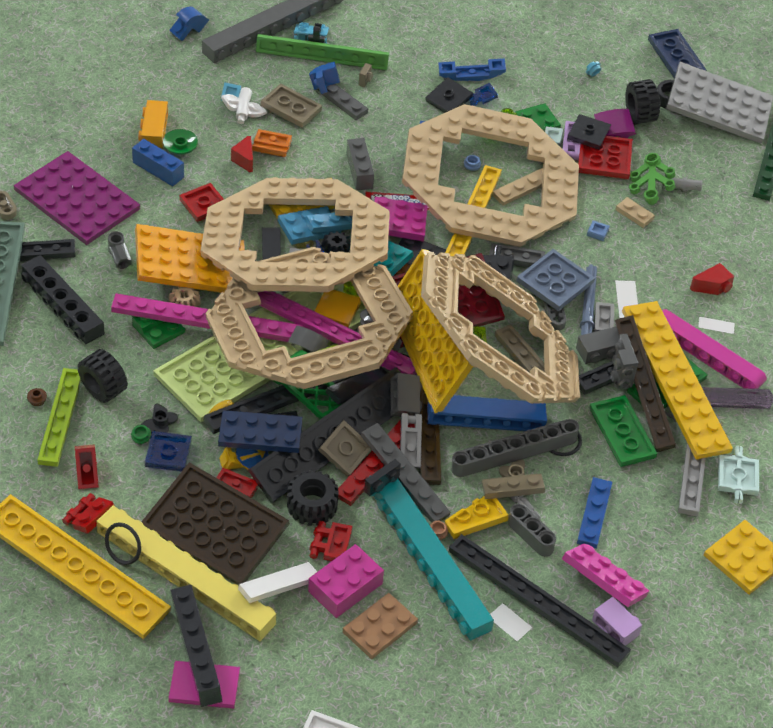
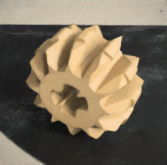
(185, 296)

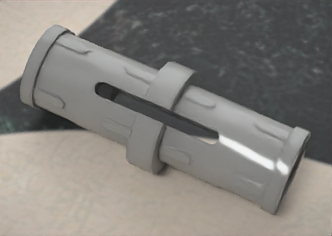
(687, 184)

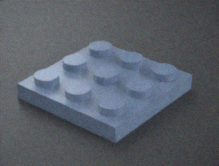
(555, 279)

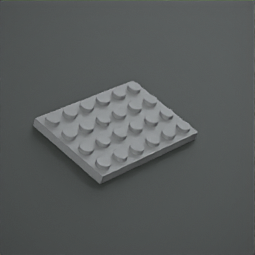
(720, 102)

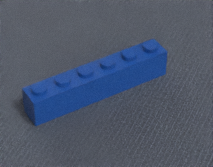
(490, 413)

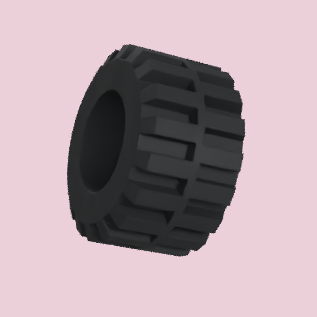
(642, 101)
(102, 375)
(312, 510)

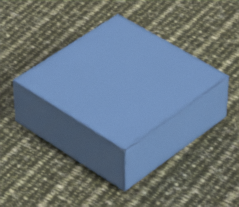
(598, 230)

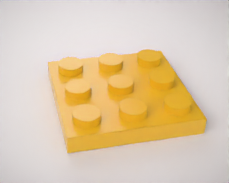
(743, 556)

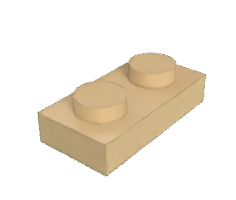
(635, 212)

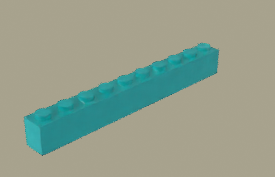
(434, 560)

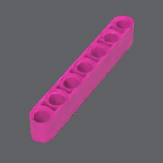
(715, 354)

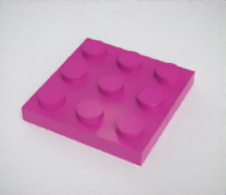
(405, 218)

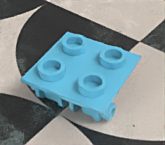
(303, 29)

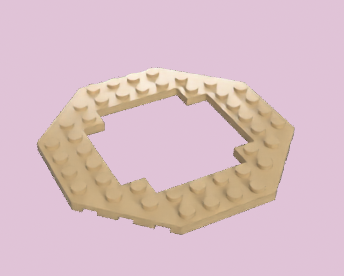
(558, 180)
(225, 226)
(440, 292)
(246, 352)

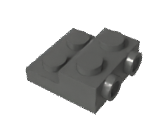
(624, 363)

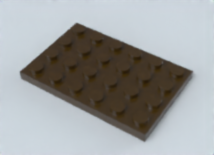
(215, 524)

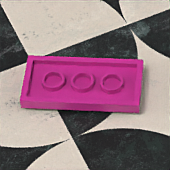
(605, 574)

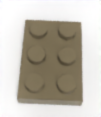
(291, 105)

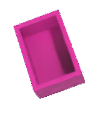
(345, 581)

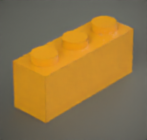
(154, 122)

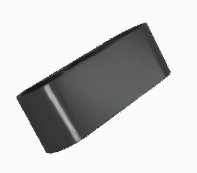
(532, 530)

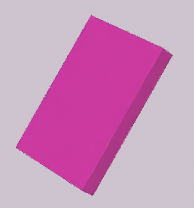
(184, 690)

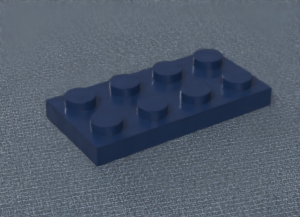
(674, 49)
(260, 431)

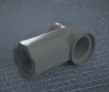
(118, 250)

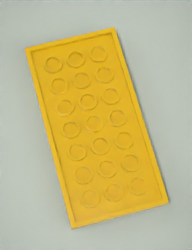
(429, 346)

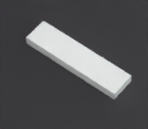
(277, 582)

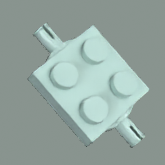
(738, 475)

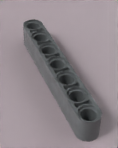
(514, 447)

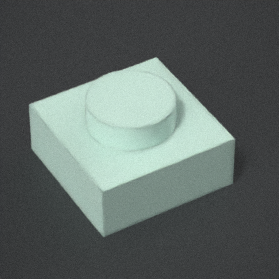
(555, 134)

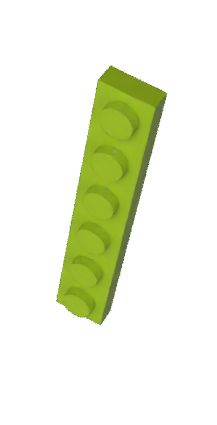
(59, 418)

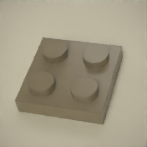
(345, 448)

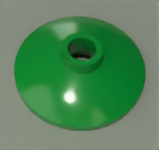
(180, 141)

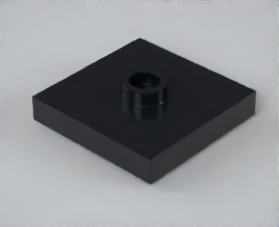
(448, 95)
(589, 131)

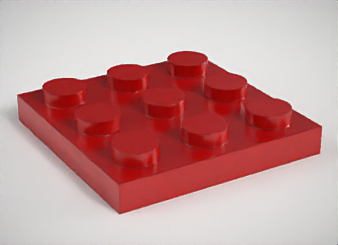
(609, 161)

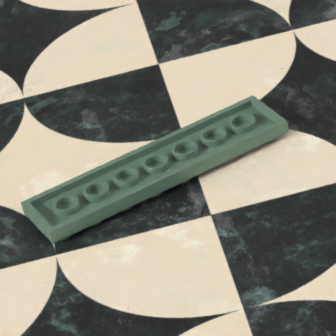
(10, 249)

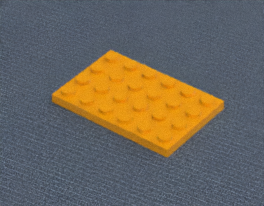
(176, 259)

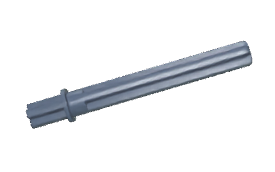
(587, 323)

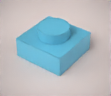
(231, 89)

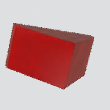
(242, 154)

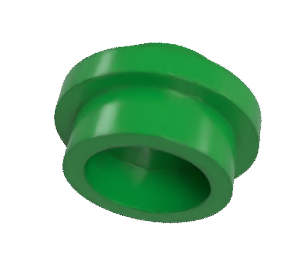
(141, 434)

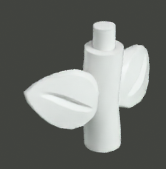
(242, 105)

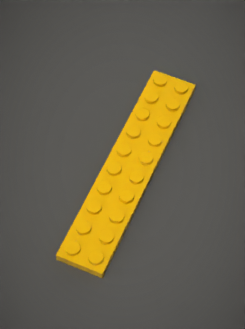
(678, 382)
(80, 568)

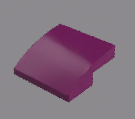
(620, 122)

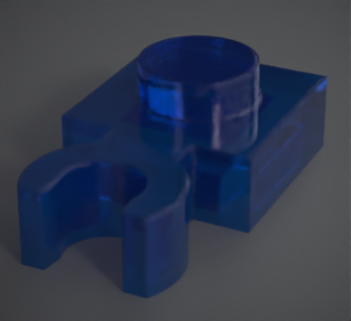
(483, 94)

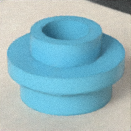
(593, 68)

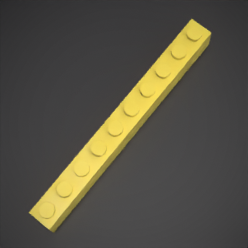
(183, 570)

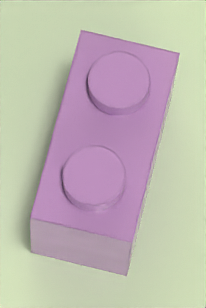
(617, 621)

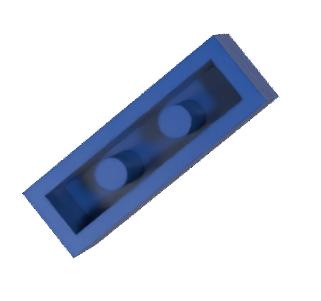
(158, 162)

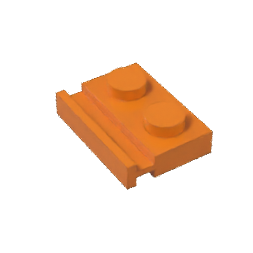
(272, 143)

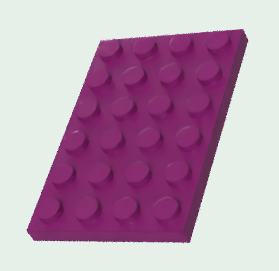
(77, 197)

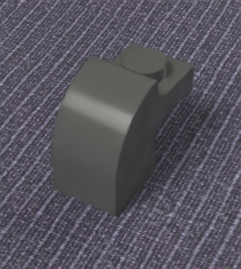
(307, 340)

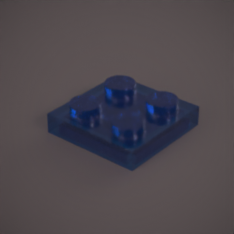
(168, 451)

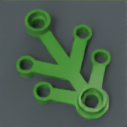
(652, 162)

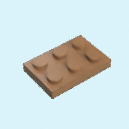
(380, 625)

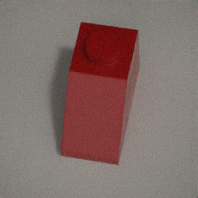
(713, 280)
(86, 466)

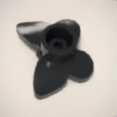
(160, 419)

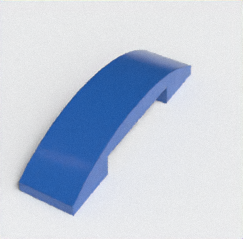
(473, 72)

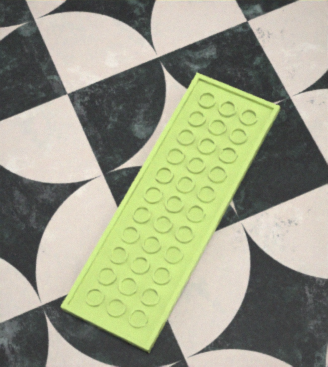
(203, 377)

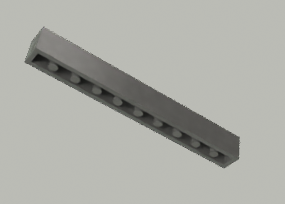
(265, 23)

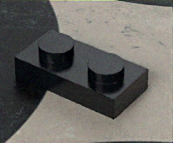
(382, 477)

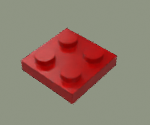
(199, 200)

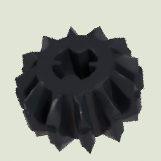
(336, 243)

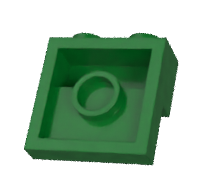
(157, 331)

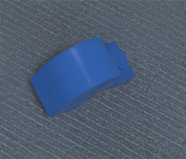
(188, 19)
(324, 76)

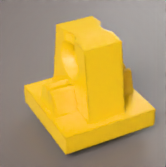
(228, 459)

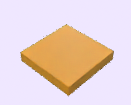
(338, 306)

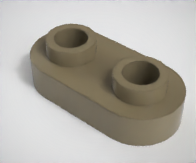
(7, 206)

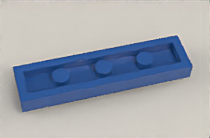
(594, 512)

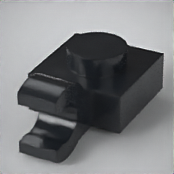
(316, 34)

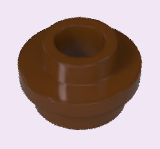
(37, 396)

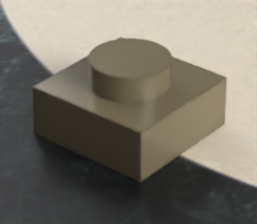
(365, 75)

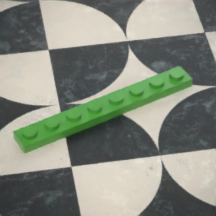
(321, 52)

